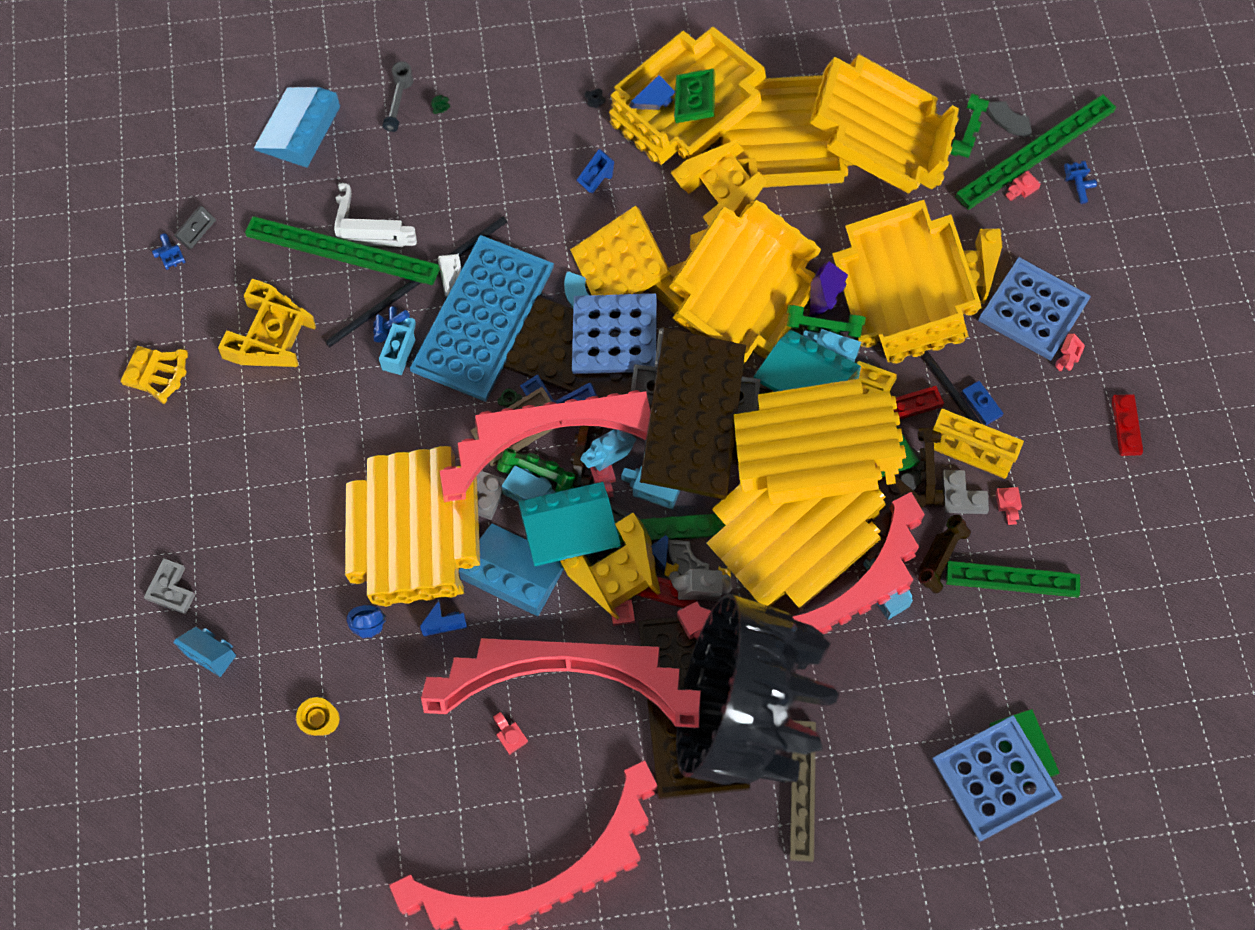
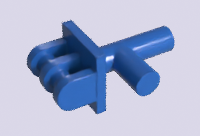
(1074, 173)
(168, 254)
(382, 326)

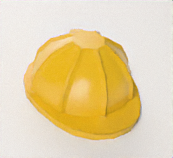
(317, 717)

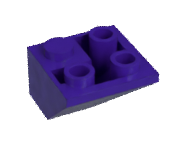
(825, 287)

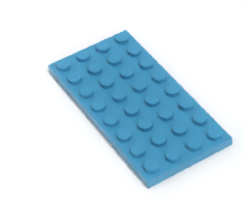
(481, 318)

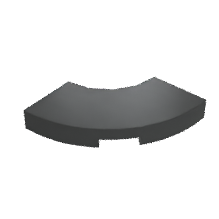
(1006, 118)

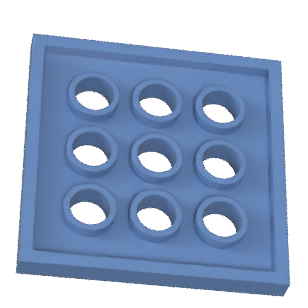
(604, 324)
(1029, 336)
(971, 804)

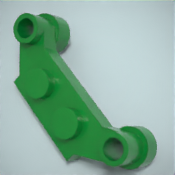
(964, 147)
(796, 318)
(538, 466)

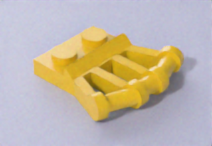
(144, 366)
(876, 378)

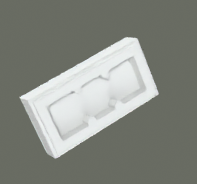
(449, 270)

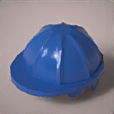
(366, 620)

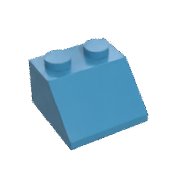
(206, 650)

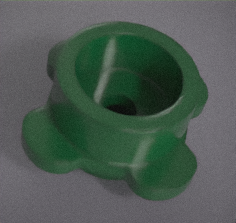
(440, 104)
(508, 393)

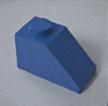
(654, 96)

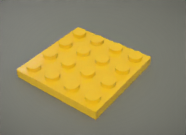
(621, 257)

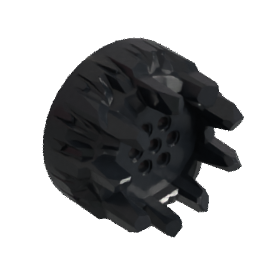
(747, 684)

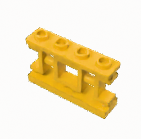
(976, 444)

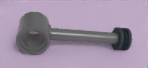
(402, 82)

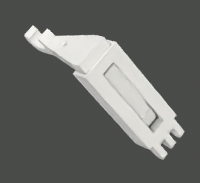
(369, 231)

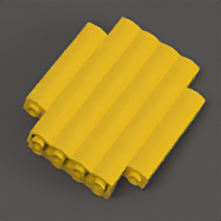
(884, 124)
(656, 129)
(782, 140)
(745, 278)
(908, 281)
(819, 442)
(404, 532)
(793, 544)

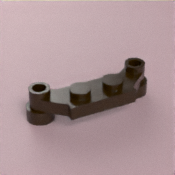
(582, 443)
(927, 475)
(940, 553)

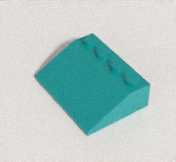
(803, 363)
(569, 523)

